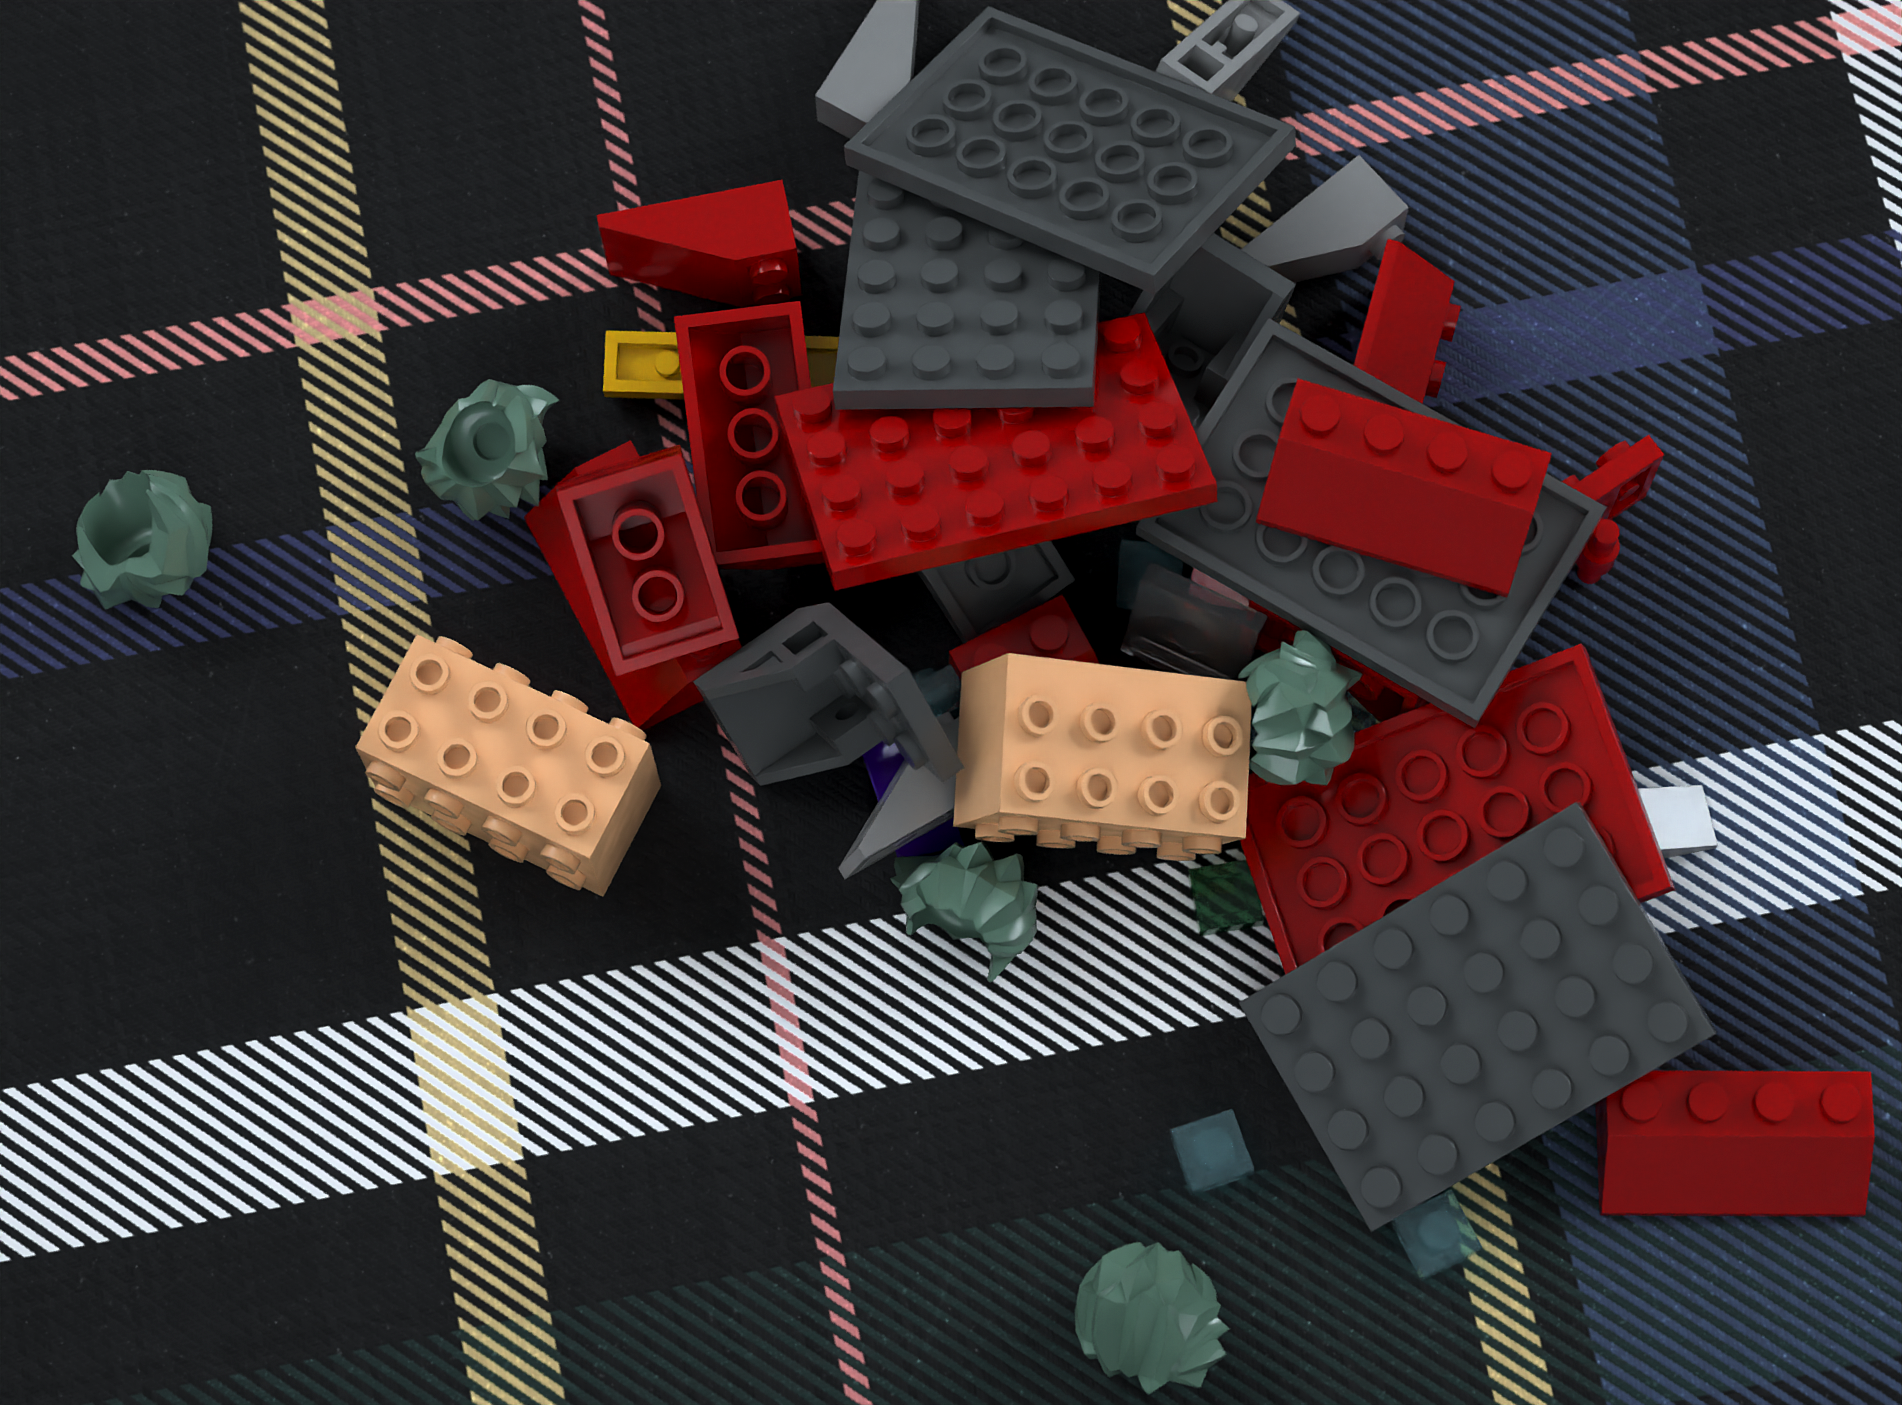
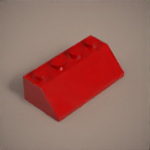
(1406, 322)
(738, 450)
(1402, 487)
(646, 693)
(1737, 1144)

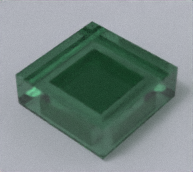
(1225, 898)

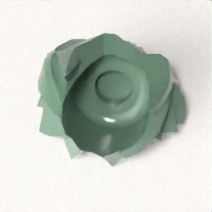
(489, 449)
(143, 539)
(1300, 712)
(971, 899)
(1149, 1317)

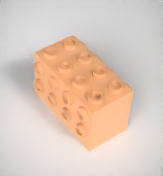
(1102, 756)
(510, 764)

